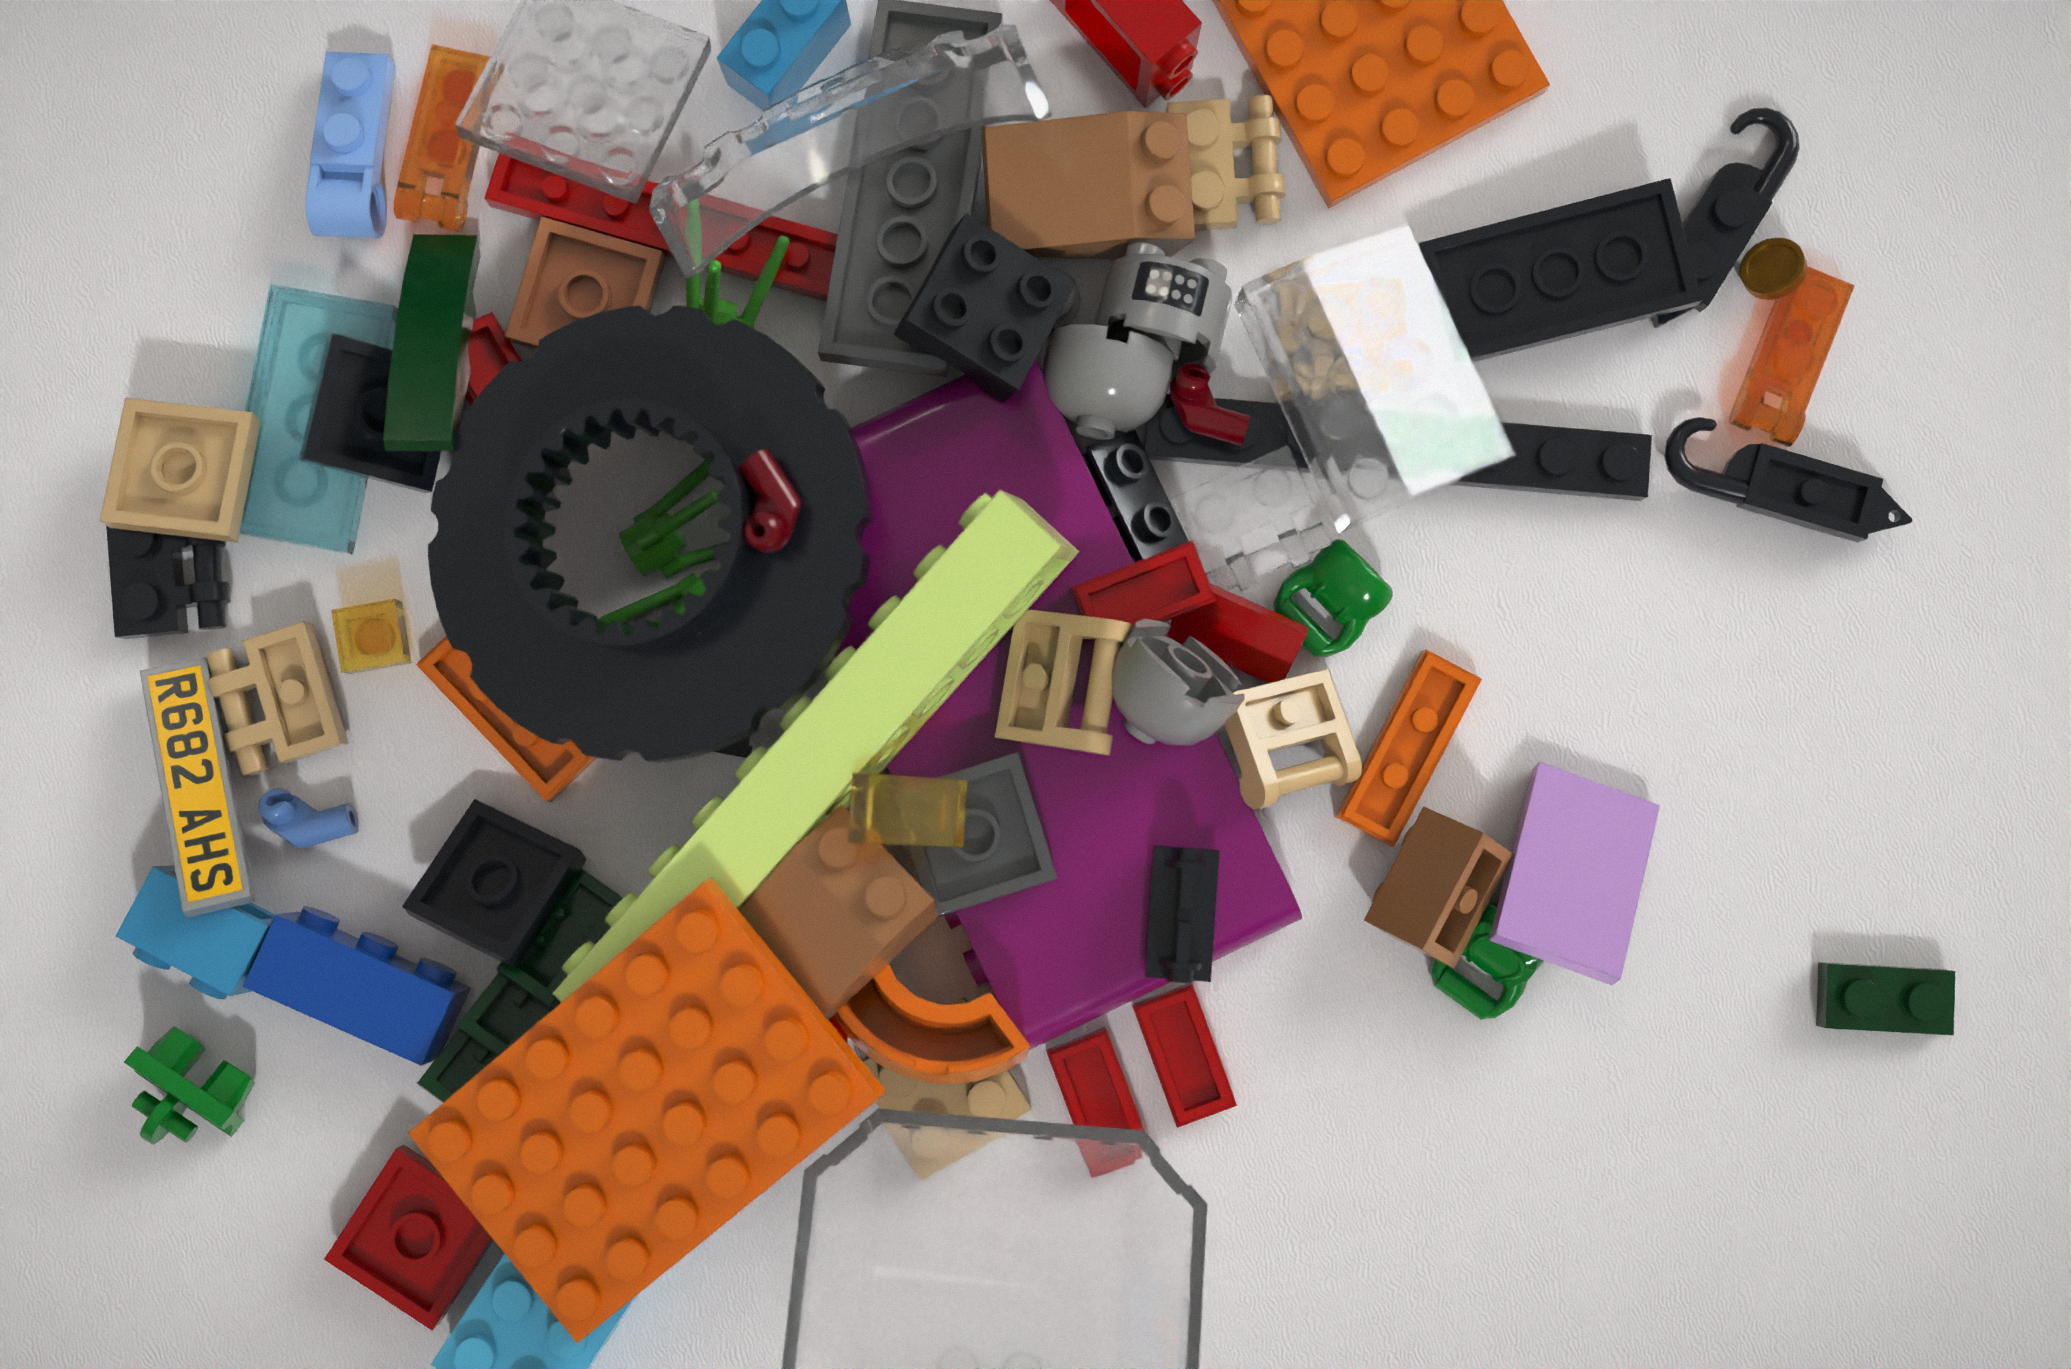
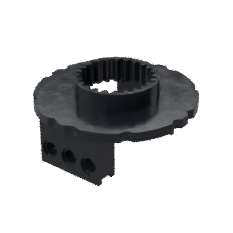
(764, 617)

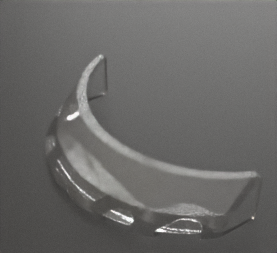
(839, 128)

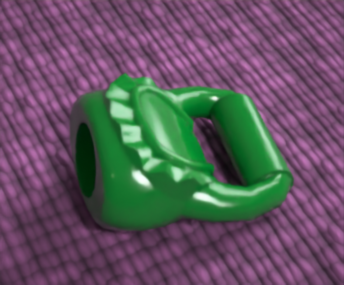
(1344, 588)
(1502, 963)

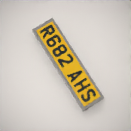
(196, 788)

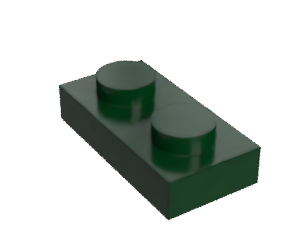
(1885, 998)

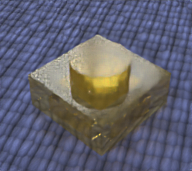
(371, 636)

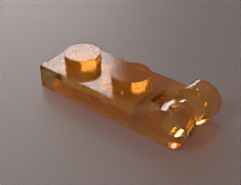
(435, 143)
(1791, 357)

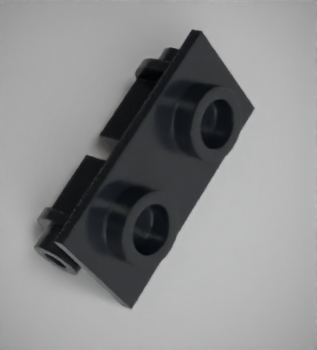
(1133, 488)
(1182, 914)

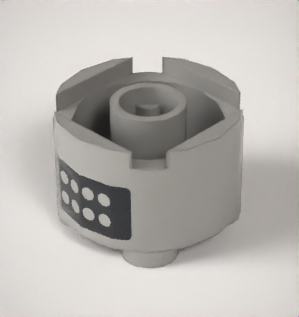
(1169, 302)

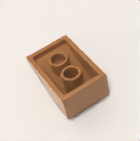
(1090, 184)
(837, 912)

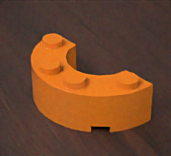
(929, 1038)

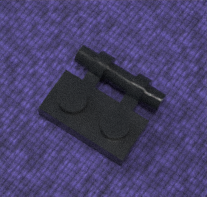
(150, 584)

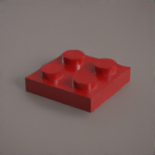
(411, 1239)

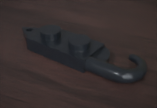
(1735, 206)
(1788, 487)

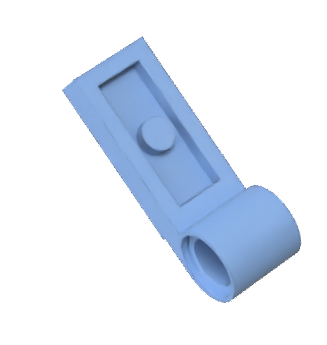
(349, 146)

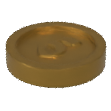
(1773, 268)

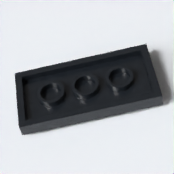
(1565, 270)

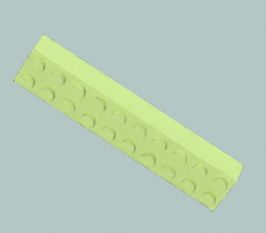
(857, 721)

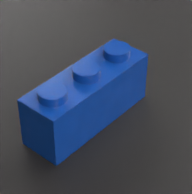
(358, 984)

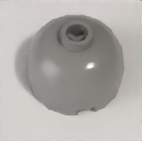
(1104, 380)
(1171, 688)

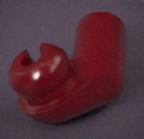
(1199, 409)
(776, 504)

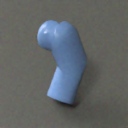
(301, 823)

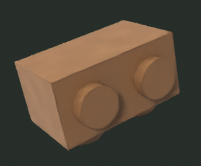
(1438, 886)

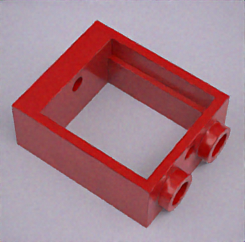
(1141, 41)

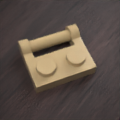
(1043, 679)
(1284, 717)

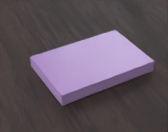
(1575, 874)

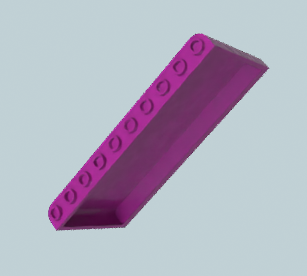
(1081, 939)

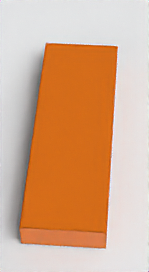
(1408, 748)
(541, 763)

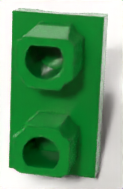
(165, 1068)

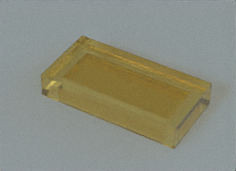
(907, 810)

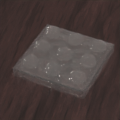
(585, 91)

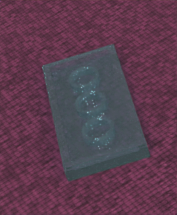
(286, 496)

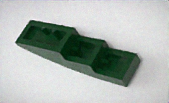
(432, 343)
(522, 995)

